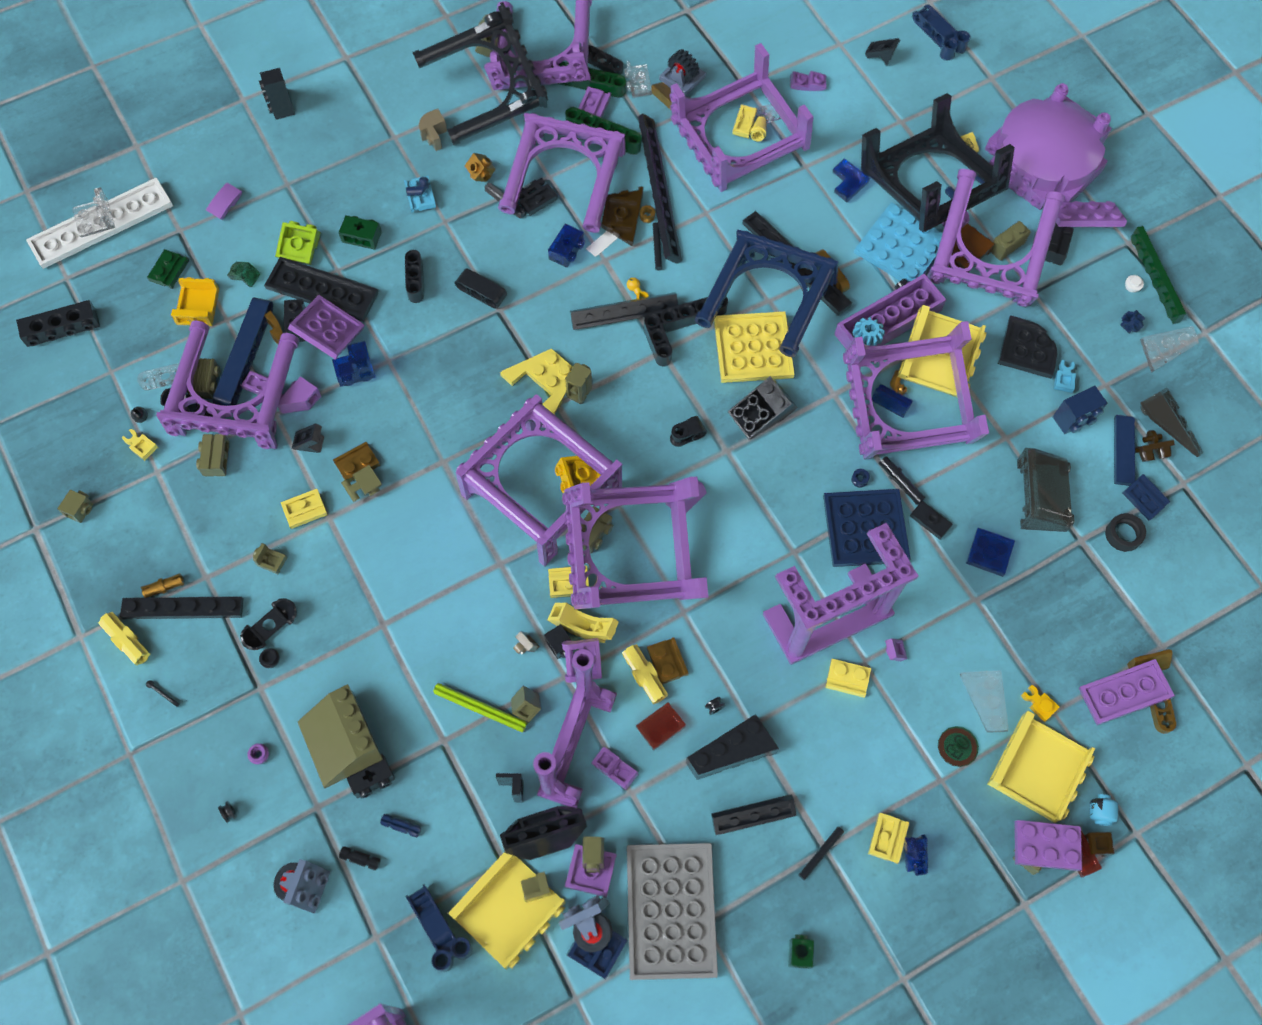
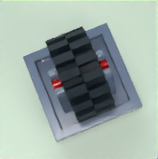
(683, 71)

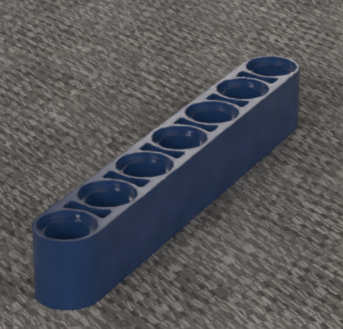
(243, 353)

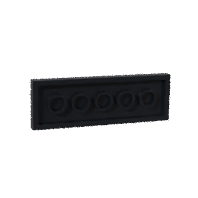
(308, 282)

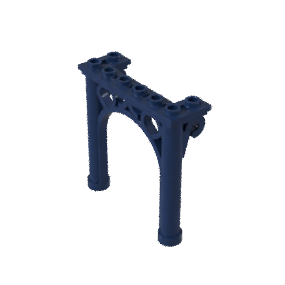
(824, 274)

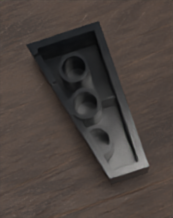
(736, 747)

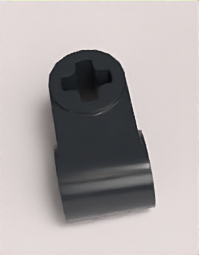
(687, 432)

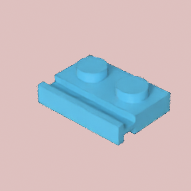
(423, 201)

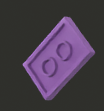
(1048, 845)

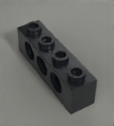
(57, 323)

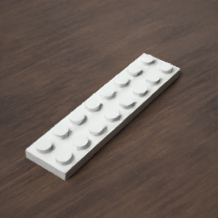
(126, 210)

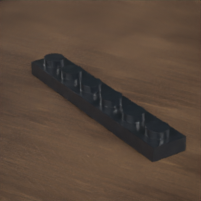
(621, 311)
(181, 607)

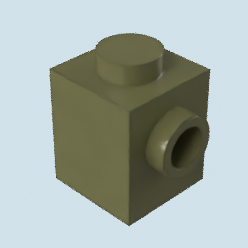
(75, 505)

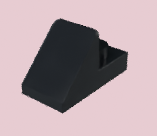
(882, 49)
(309, 439)

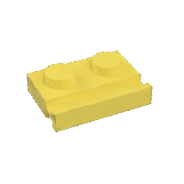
(303, 508)
(559, 582)
(848, 678)
(888, 838)

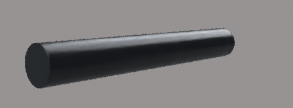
(657, 246)
(815, 860)

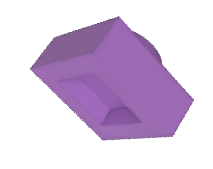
(895, 650)

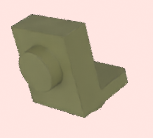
(268, 559)

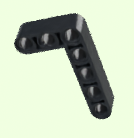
(678, 321)

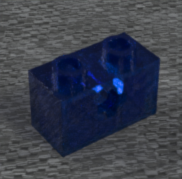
(566, 245)

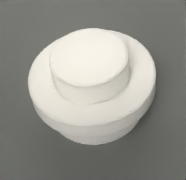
(1134, 283)

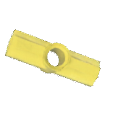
(124, 638)
(644, 674)

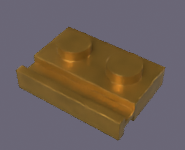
(355, 460)
(667, 660)

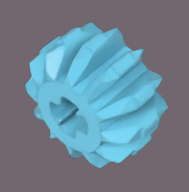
(870, 331)

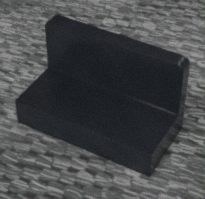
(514, 780)

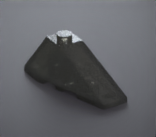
(1163, 411)

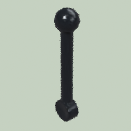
(150, 684)

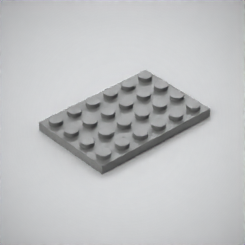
(671, 912)

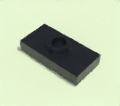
(931, 520)

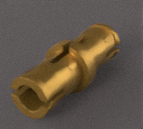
(162, 585)

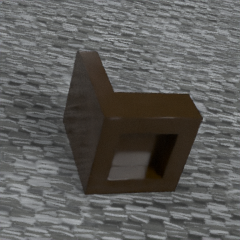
(1100, 843)

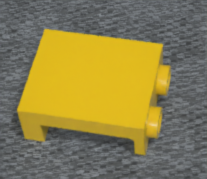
(196, 301)

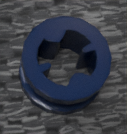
(856, 482)

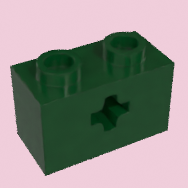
(360, 232)

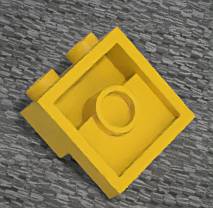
(574, 471)

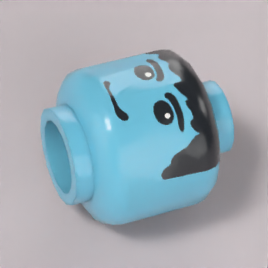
(1103, 810)

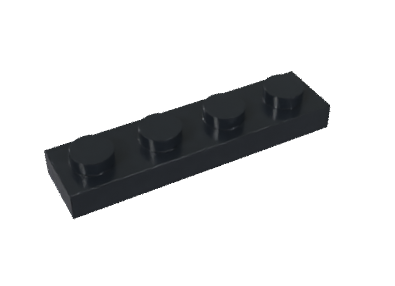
(753, 814)

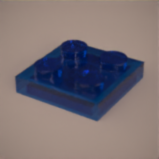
(990, 552)

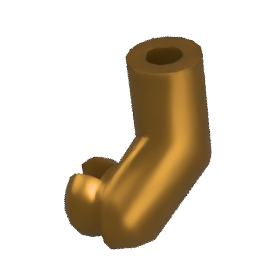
(896, 385)

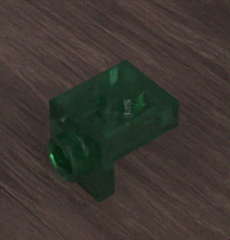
(245, 272)

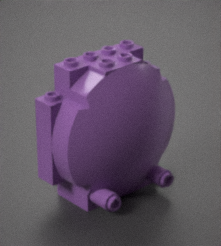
(1054, 146)

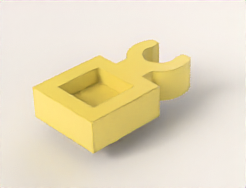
(140, 445)

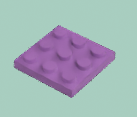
(326, 327)

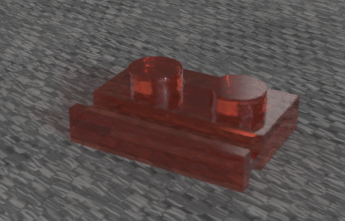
(660, 726)

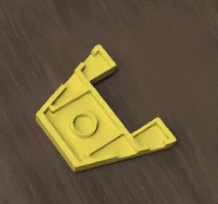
(547, 371)

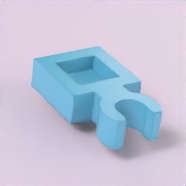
(1064, 378)

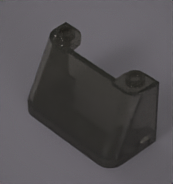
(1045, 491)

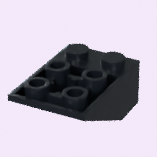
(762, 408)

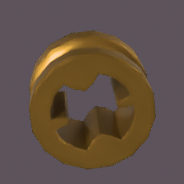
(647, 219)

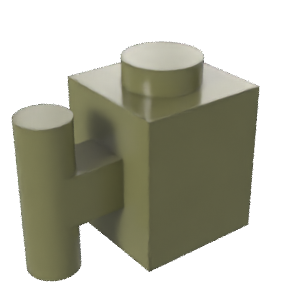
(365, 480)

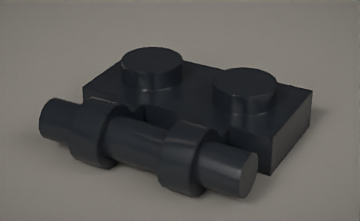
(539, 198)

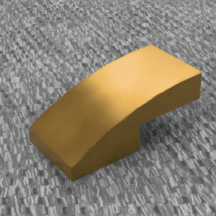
(276, 331)

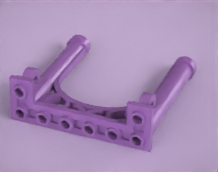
(575, 54)
(535, 126)
(952, 232)
(261, 426)
(554, 767)

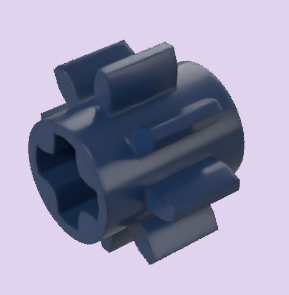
(1132, 321)

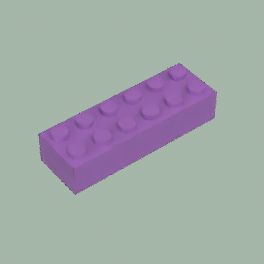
(895, 311)

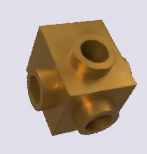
(480, 167)

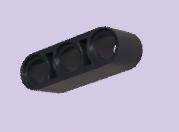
(414, 269)
(480, 288)

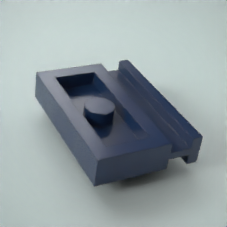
(1146, 497)

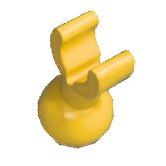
(635, 287)

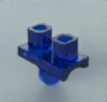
(916, 855)

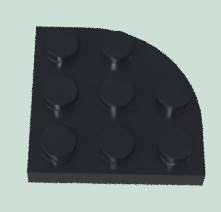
(1028, 348)

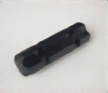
(359, 858)

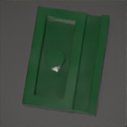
(167, 269)

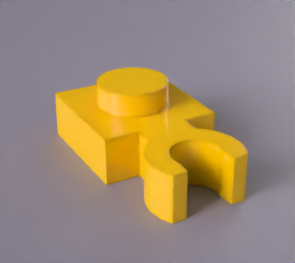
(1041, 705)

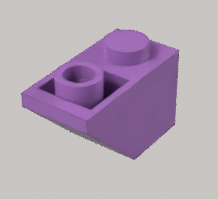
(299, 397)

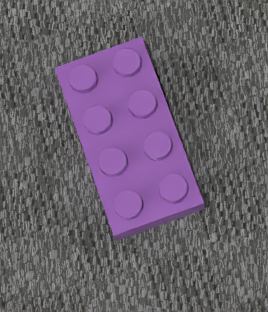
(1090, 214)
(1126, 692)

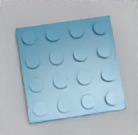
(899, 245)

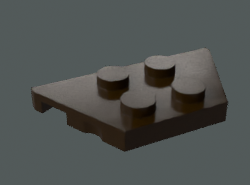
(622, 214)

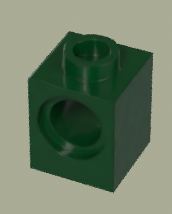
(799, 962)

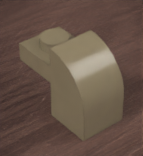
(431, 126)

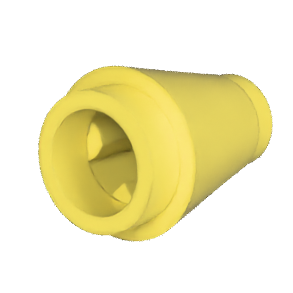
(758, 131)

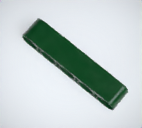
(600, 80)
(579, 116)

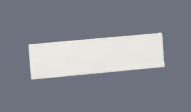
(601, 243)

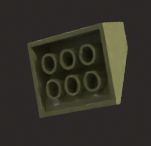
(338, 737)

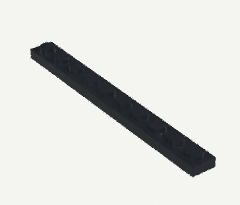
(659, 189)

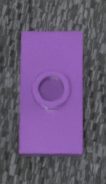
(254, 382)

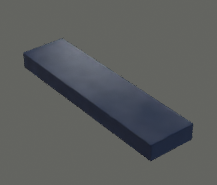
(1124, 450)

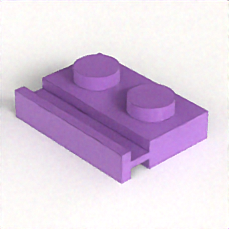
(595, 101)

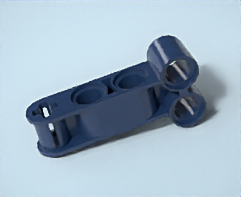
(941, 32)
(437, 929)

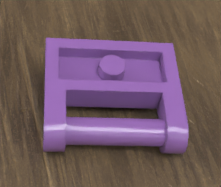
(588, 644)

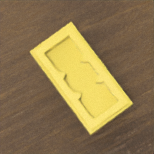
(744, 121)

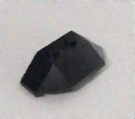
(543, 832)

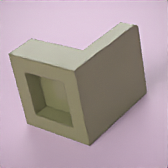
(525, 704)
(535, 887)

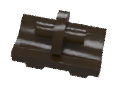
(1146, 451)

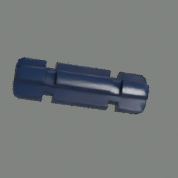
(400, 825)

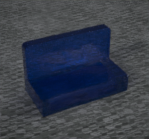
(891, 400)

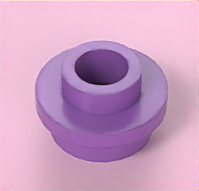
(252, 754)

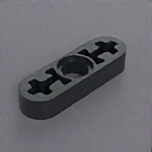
(606, 66)

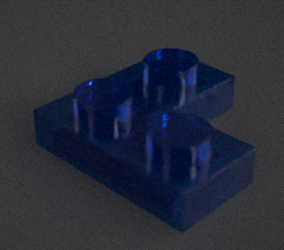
(852, 178)

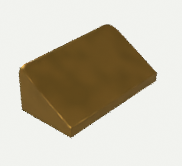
(662, 92)
(1163, 659)

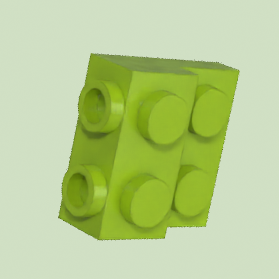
(297, 242)

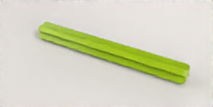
(480, 707)

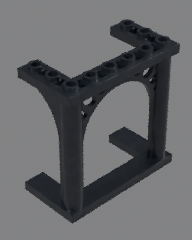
(943, 132)

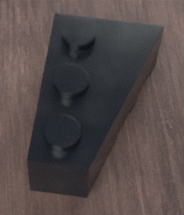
(276, 93)

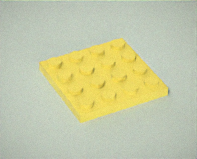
(751, 345)

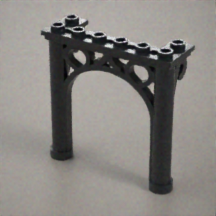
(494, 24)

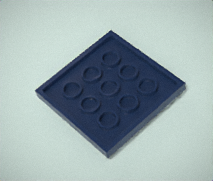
(853, 515)

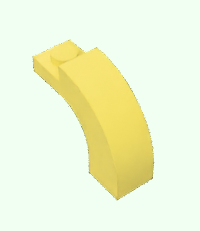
(581, 623)

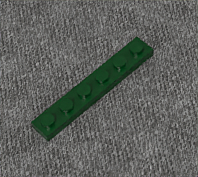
(1158, 275)

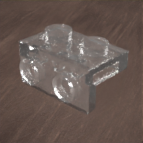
(638, 81)

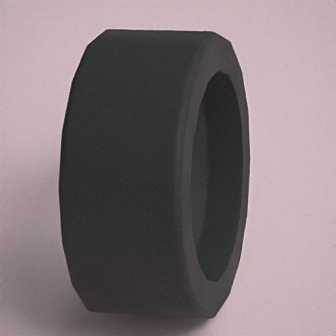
(1133, 521)

